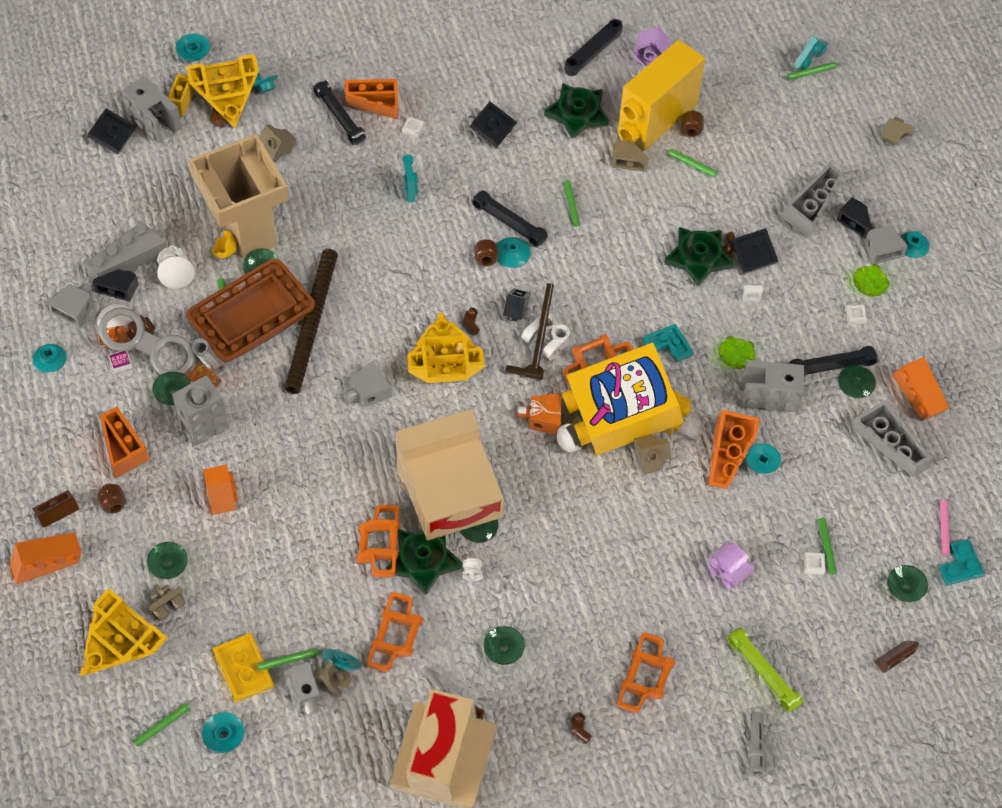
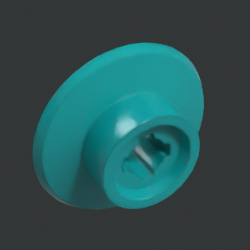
(266, 84)
(919, 246)
(50, 363)
(767, 453)

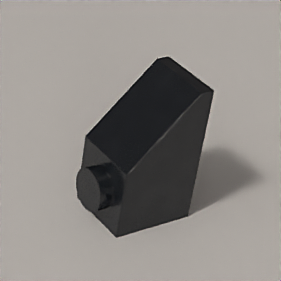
(855, 217)
(117, 284)
(516, 304)

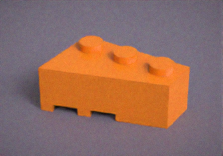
(373, 95)
(921, 388)
(123, 444)
(221, 489)
(43, 556)

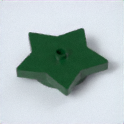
(578, 109)
(699, 254)
(423, 559)

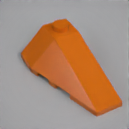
(730, 445)

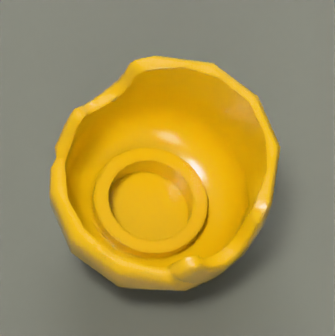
(225, 246)

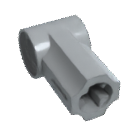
(208, 357)

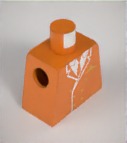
(543, 413)

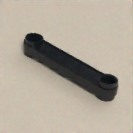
(593, 47)
(355, 134)
(535, 235)
(865, 356)

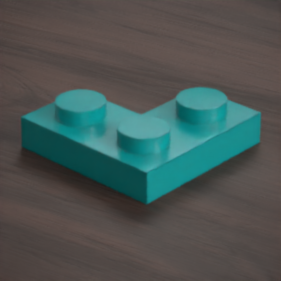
(815, 47)
(673, 340)
(965, 566)

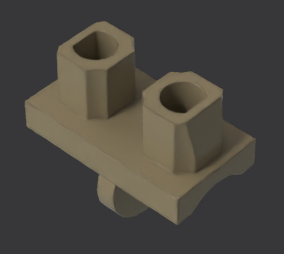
(174, 597)
(332, 679)

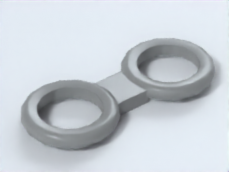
(145, 341)

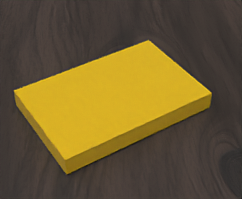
(239, 666)

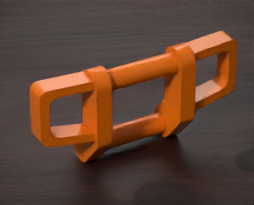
(607, 347)
(366, 555)
(396, 651)
(638, 656)

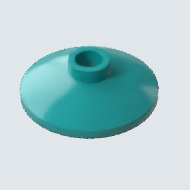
(192, 47)
(516, 257)
(341, 660)
(223, 723)

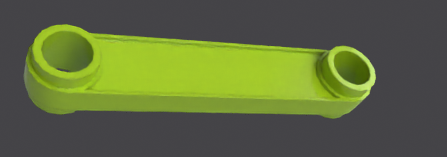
(789, 698)

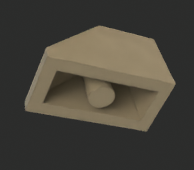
(629, 157)

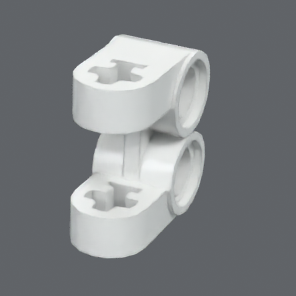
(553, 330)

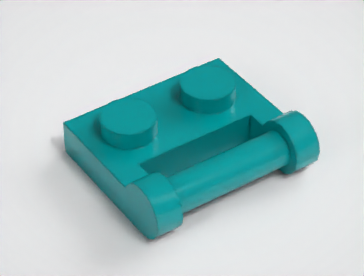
(410, 178)

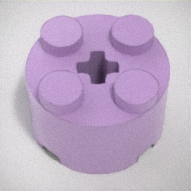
(650, 45)
(730, 564)

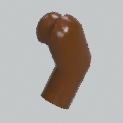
(217, 119)
(728, 249)
(469, 320)
(577, 727)

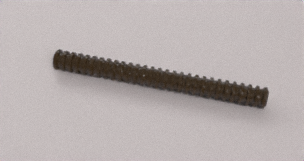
(311, 322)

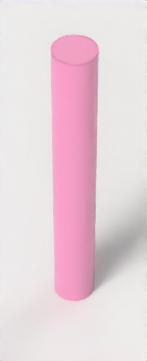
(944, 528)

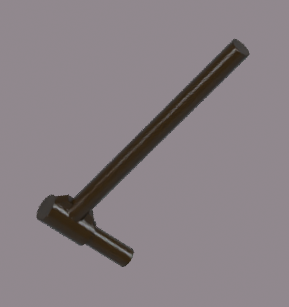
(535, 371)

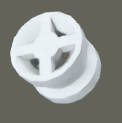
(472, 569)

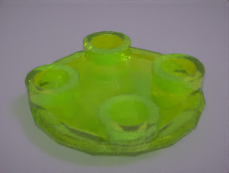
(870, 280)
(736, 352)

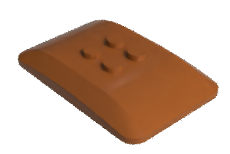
(251, 310)

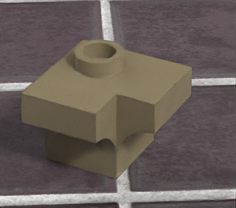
(896, 130)
(277, 141)
(652, 452)

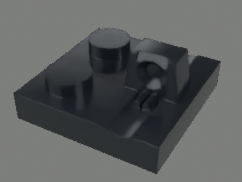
(493, 124)
(111, 131)
(754, 251)

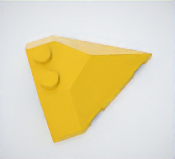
(225, 84)
(444, 354)
(117, 635)

